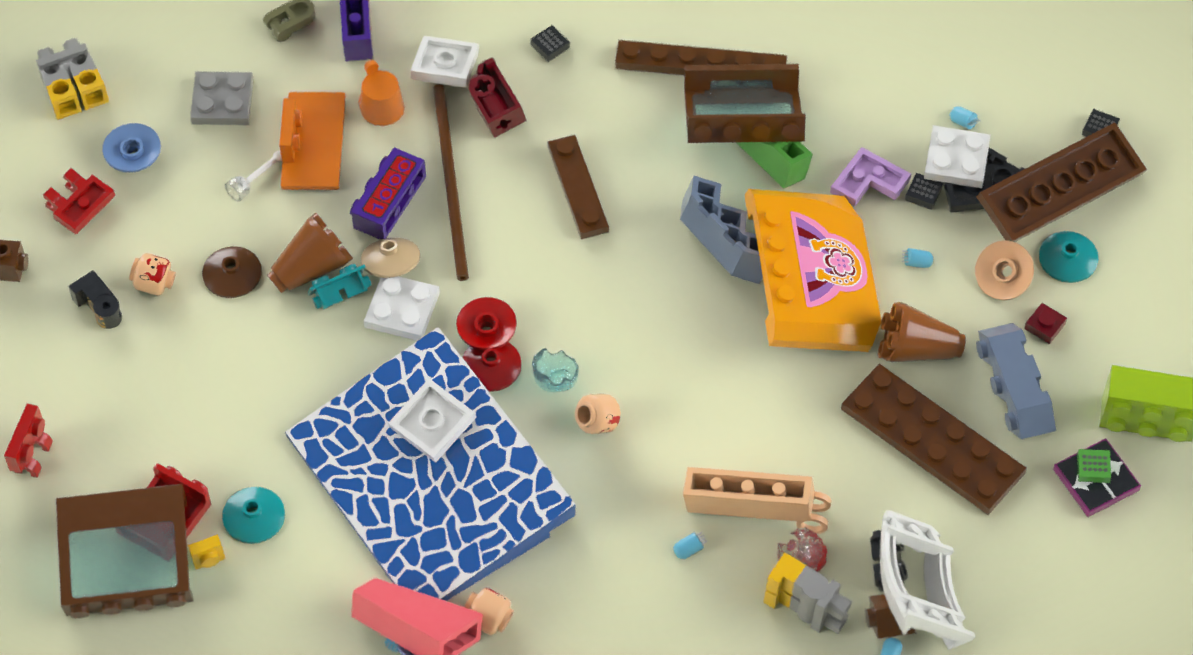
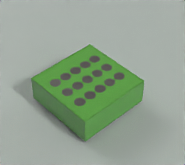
(1094, 466)

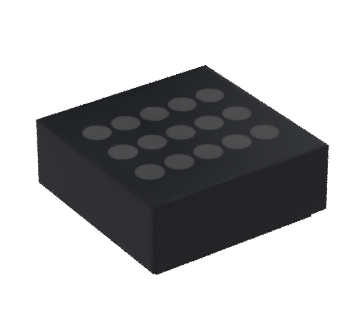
(550, 43)
(1097, 121)
(924, 191)

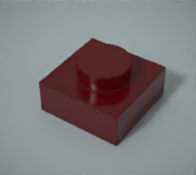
(1045, 323)

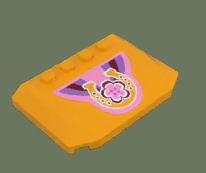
(814, 271)

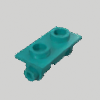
(328, 289)

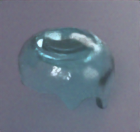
(554, 371)

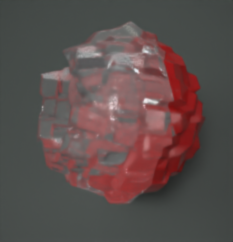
(807, 550)

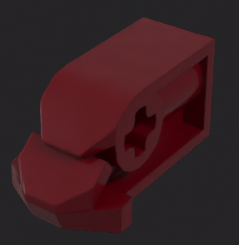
(495, 99)

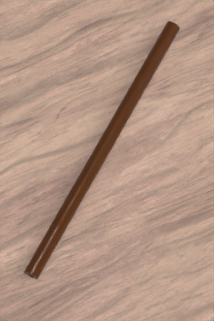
(450, 183)

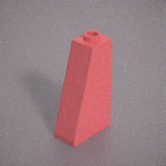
(416, 619)

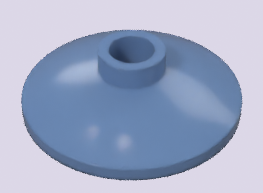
(129, 139)

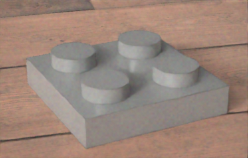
(221, 98)

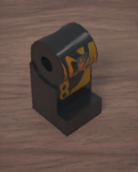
(98, 297)

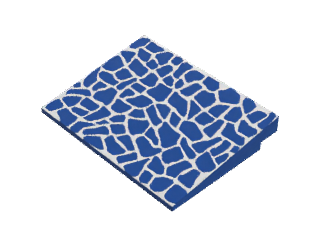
(424, 519)

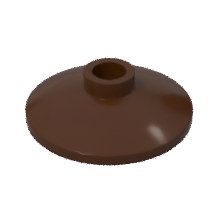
(234, 281)

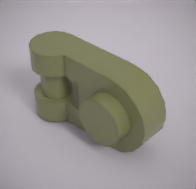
(299, 14)

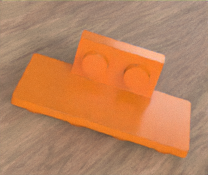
(312, 140)

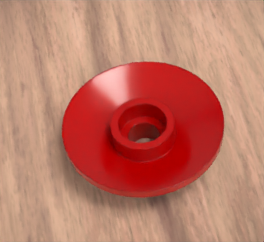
(486, 313)
(498, 373)

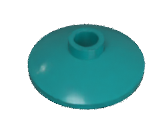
(1064, 265)
(254, 526)

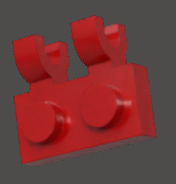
(83, 205)
(21, 449)

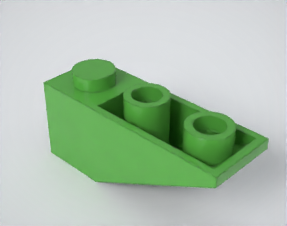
(781, 160)

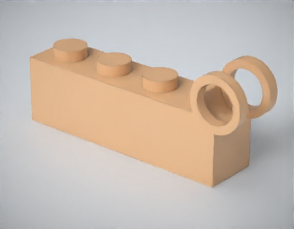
(755, 496)

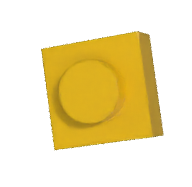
(206, 552)

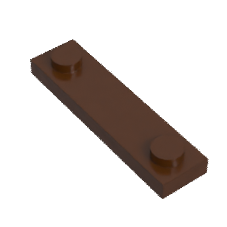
(578, 187)

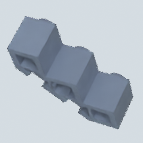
(721, 229)
(1016, 381)

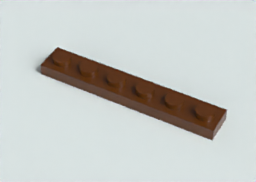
(672, 58)

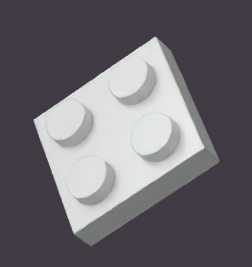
(444, 61)
(957, 156)
(402, 307)
(432, 420)

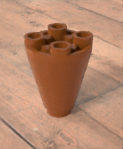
(308, 256)
(917, 336)

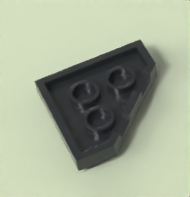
(964, 198)

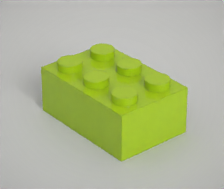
(1148, 403)

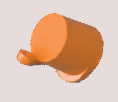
(380, 96)

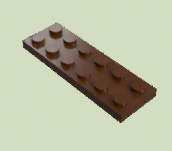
(1061, 183)
(933, 439)

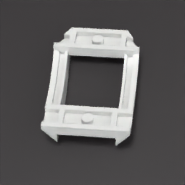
(941, 610)

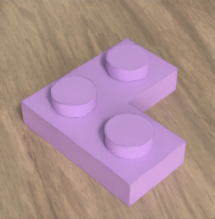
(869, 171)

